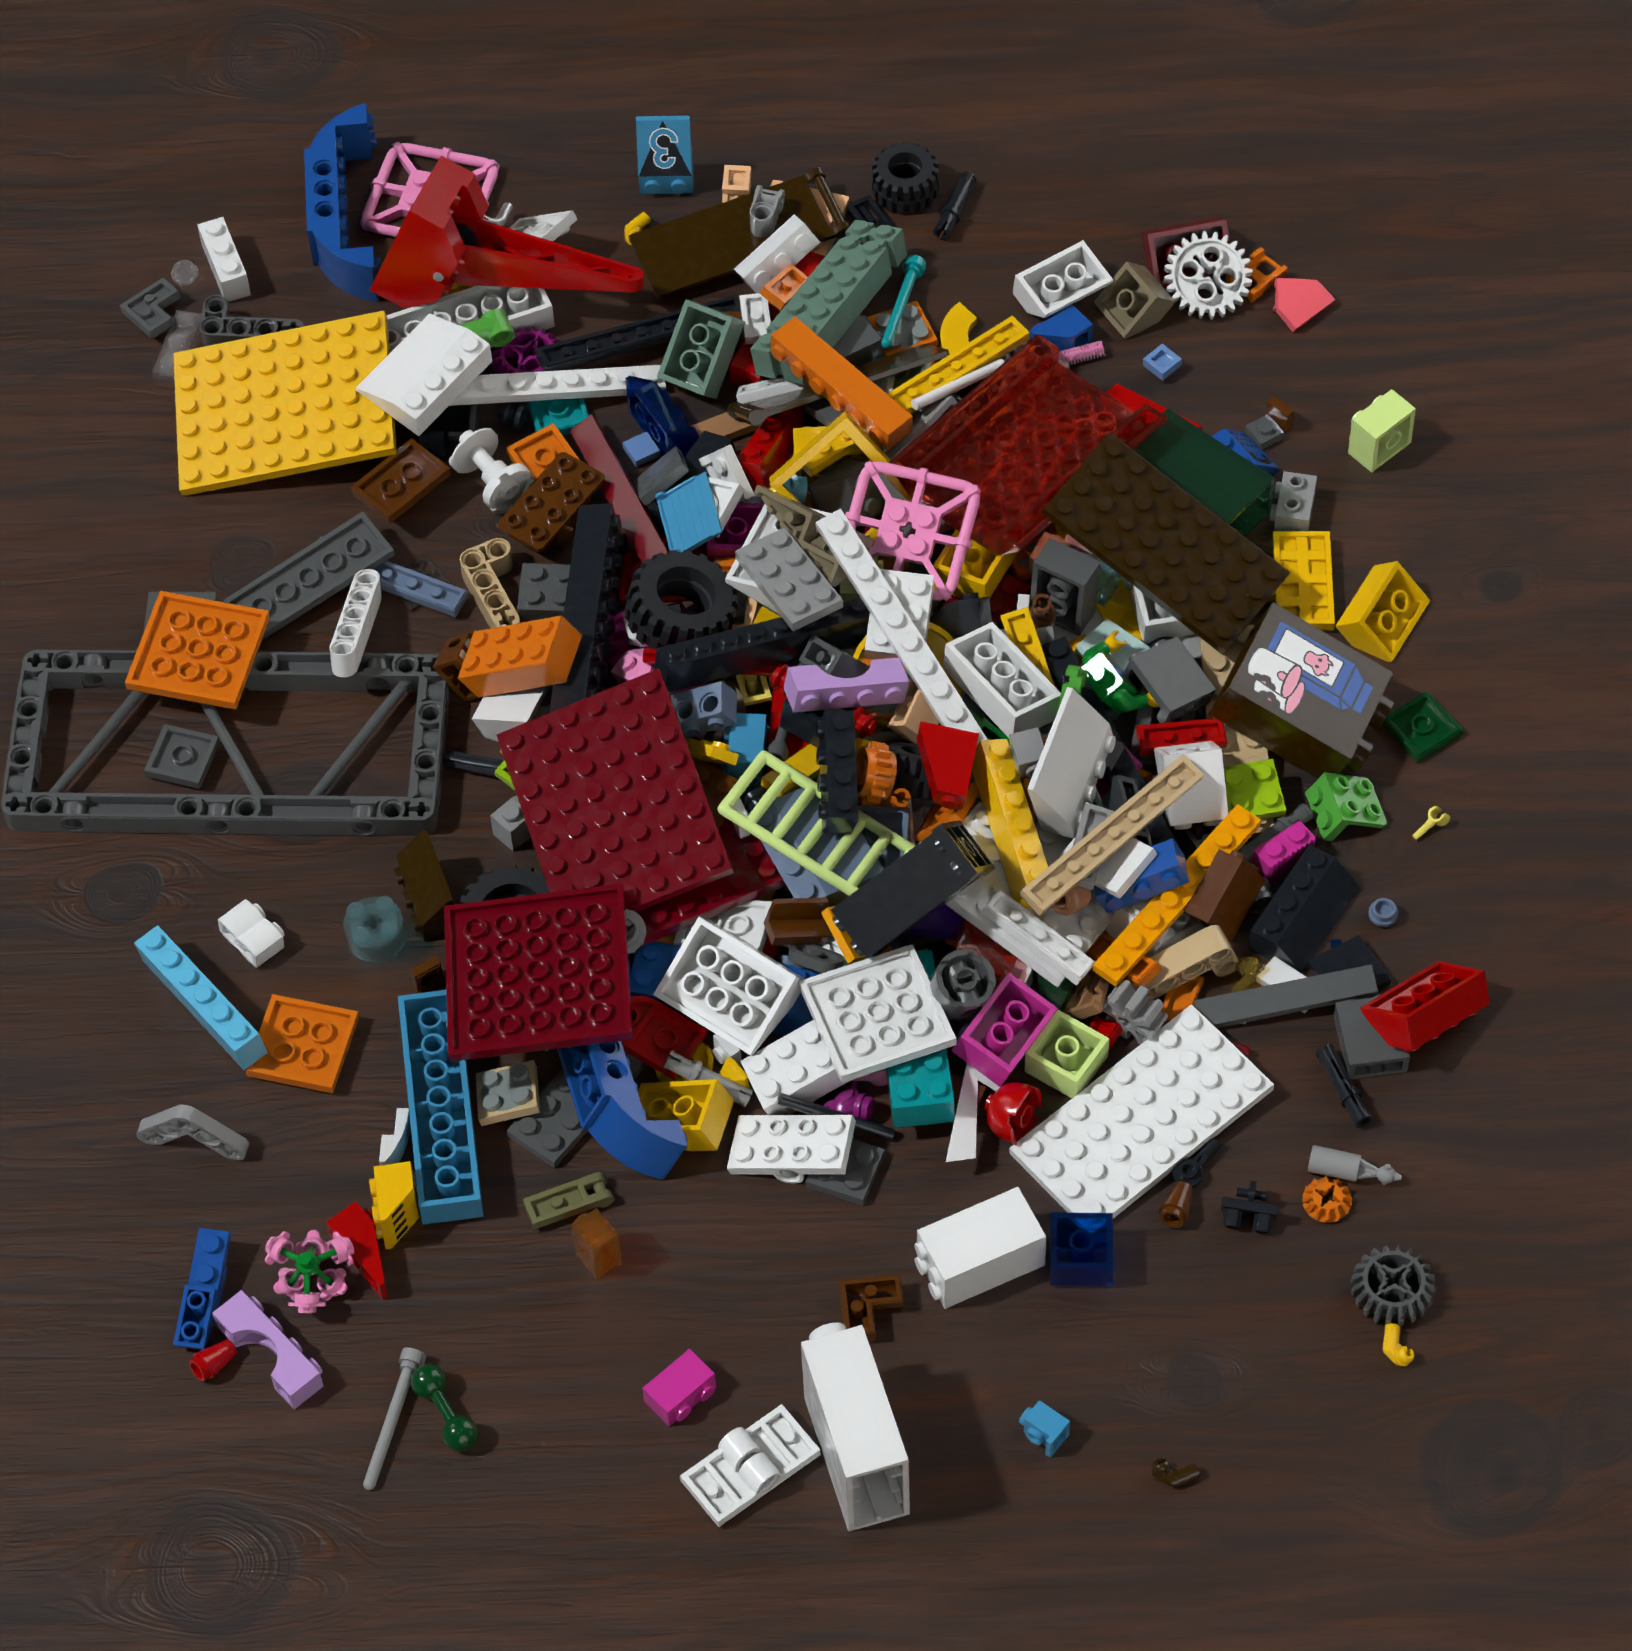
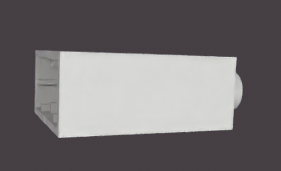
(855, 1426)

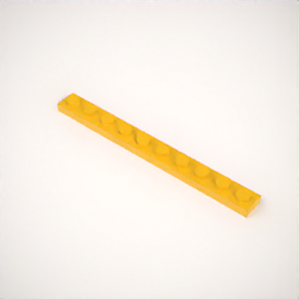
(970, 357)

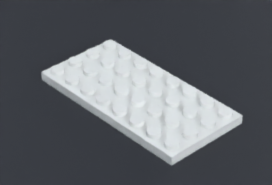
(1142, 1117)

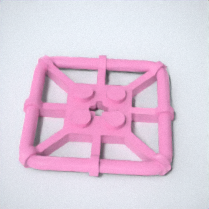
(417, 178)
(923, 518)

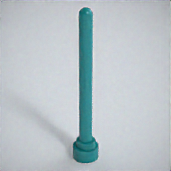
(913, 269)

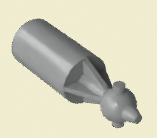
(1348, 1166)

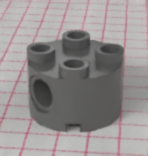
(962, 983)

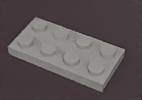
(789, 579)

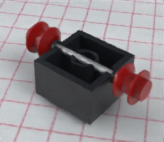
(803, 723)

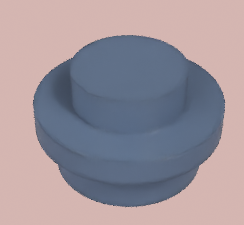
(1383, 912)

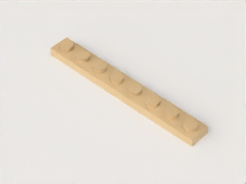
(1111, 835)

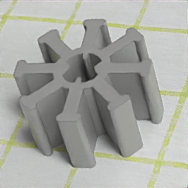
(1134, 1012)

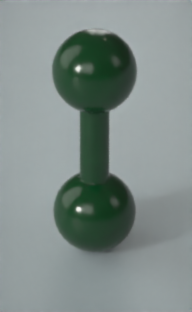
(459, 1431)

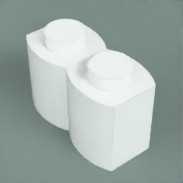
(251, 932)

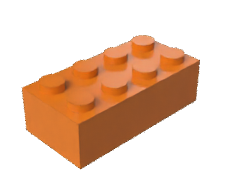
(520, 656)

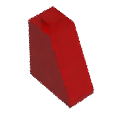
(947, 762)

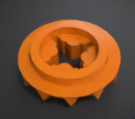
(1332, 1210)

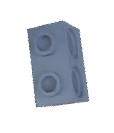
(706, 708)

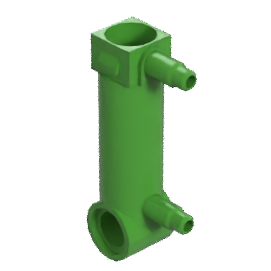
(493, 328)

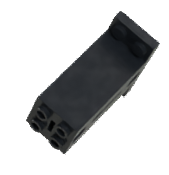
(911, 889)

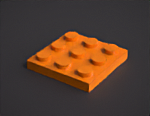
(304, 1043)

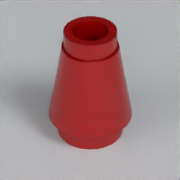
(211, 1360)

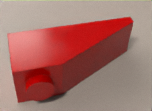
(360, 1229)

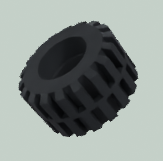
(905, 161)
(910, 770)

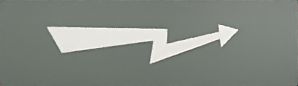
(963, 1136)

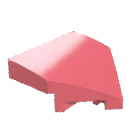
(1300, 300)

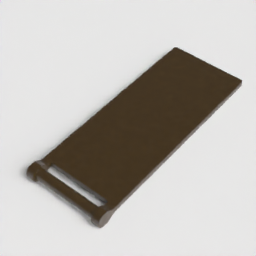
(720, 237)
(873, 370)

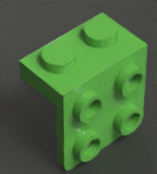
(1342, 801)

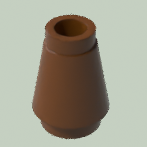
(1176, 1207)

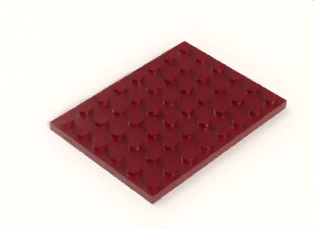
(616, 795)

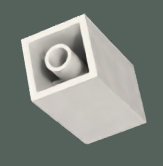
(980, 1248)

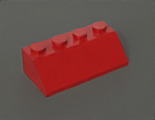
(1427, 1004)

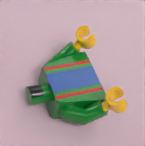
(1110, 680)

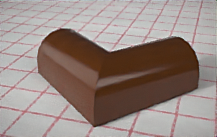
(867, 1294)

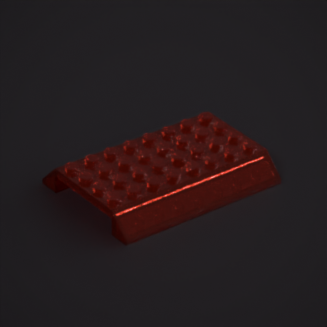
(1020, 443)

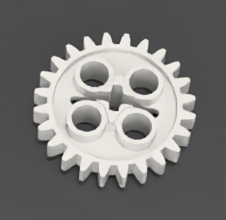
(1228, 263)

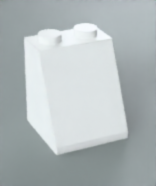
(511, 709)
(1207, 799)

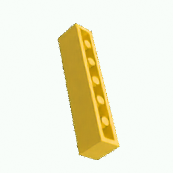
(1008, 815)

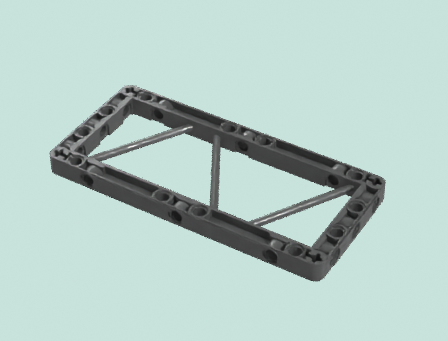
(223, 812)

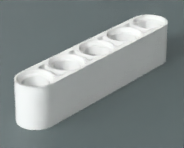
(355, 623)

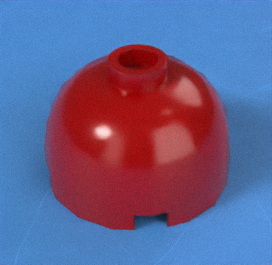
(1012, 1111)

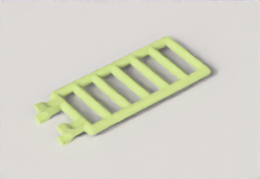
(800, 854)

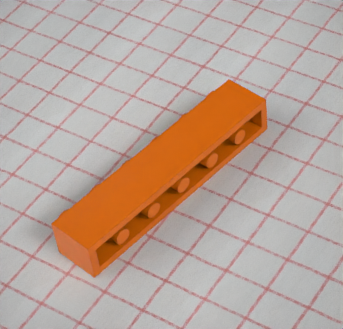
(841, 383)

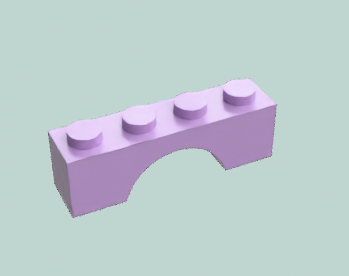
(813, 689)
(244, 1323)

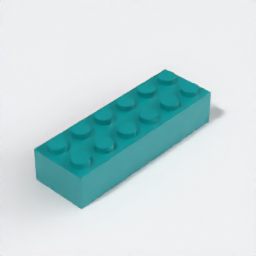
(921, 1087)

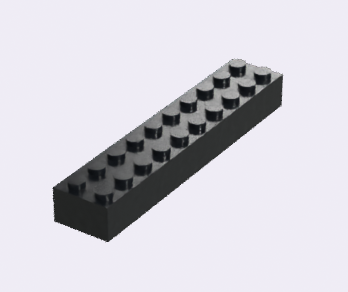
(592, 600)

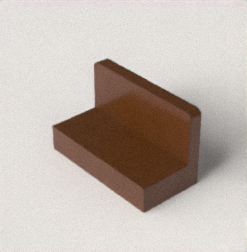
(797, 921)

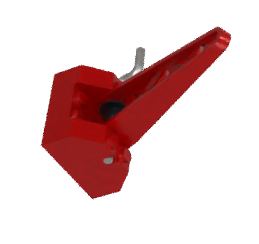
(453, 242)

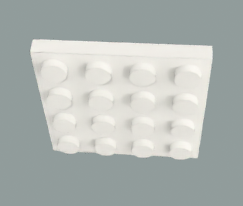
(877, 1013)

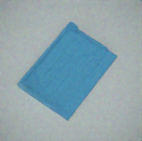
(689, 514)

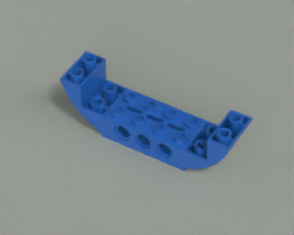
(340, 140)
(612, 1109)

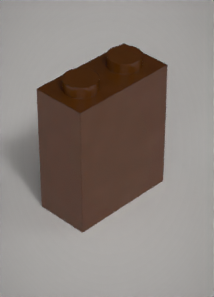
(1226, 893)

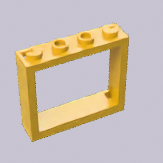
(856, 433)

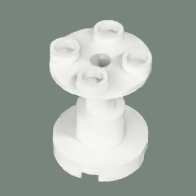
(503, 482)

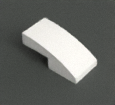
(394, 1145)

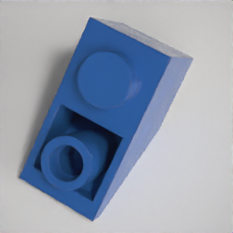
(1065, 329)

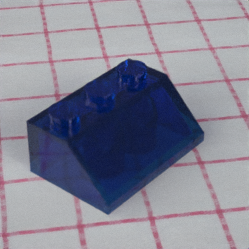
(658, 416)

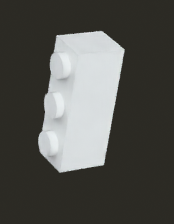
(782, 248)
(224, 259)

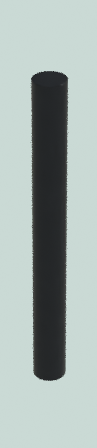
(815, 1109)

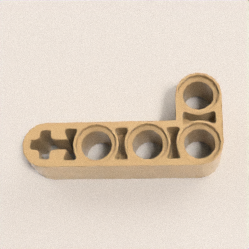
(480, 569)
(1191, 958)

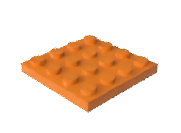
(197, 650)

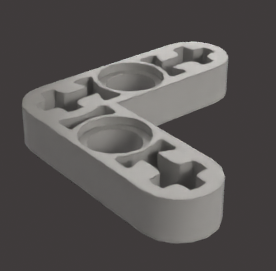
(190, 1121)

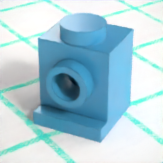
(1045, 1427)

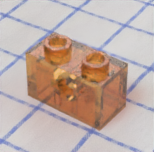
(596, 1243)

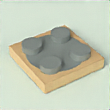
(507, 1093)

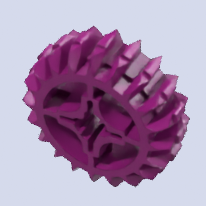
(521, 352)

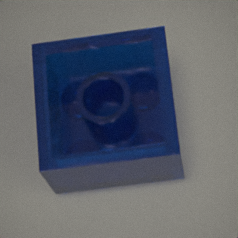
(1081, 1249)

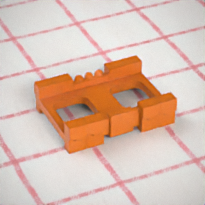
(1263, 281)

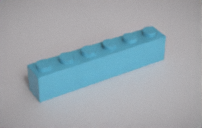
(201, 997)

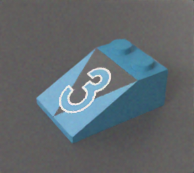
(664, 154)

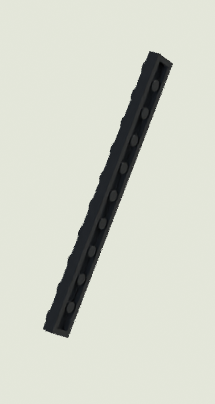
(1058, 657)

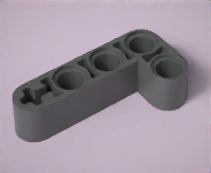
(219, 327)

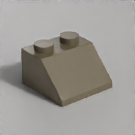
(1134, 300)

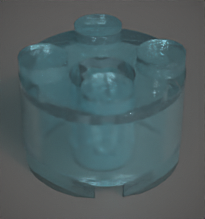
(375, 929)

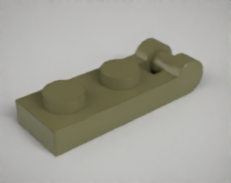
(568, 1200)

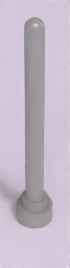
(410, 1360)

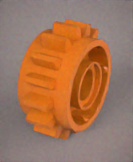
(875, 773)

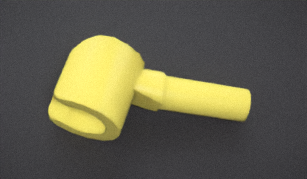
(1432, 814)

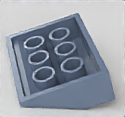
(798, 879)

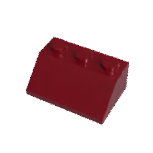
(1161, 241)

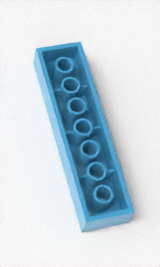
(439, 1113)

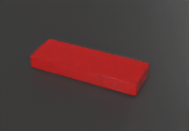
(1179, 733)

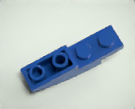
(203, 1289)

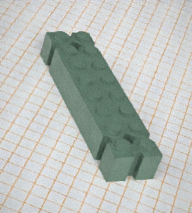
(836, 290)

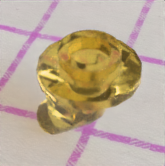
(1249, 969)

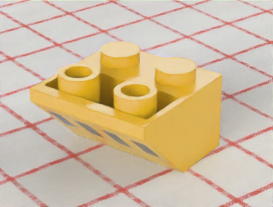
(393, 1201)

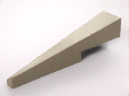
(801, 524)

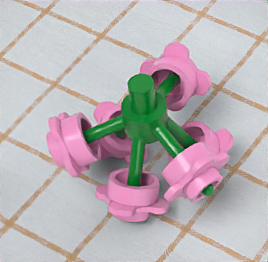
(311, 1253)

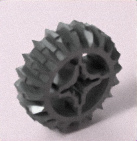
(1389, 1271)

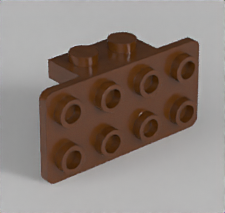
(551, 504)

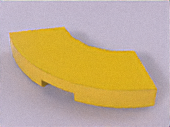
(956, 328)

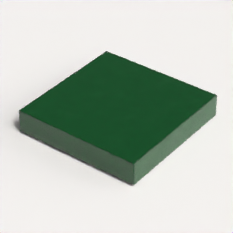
(1422, 726)

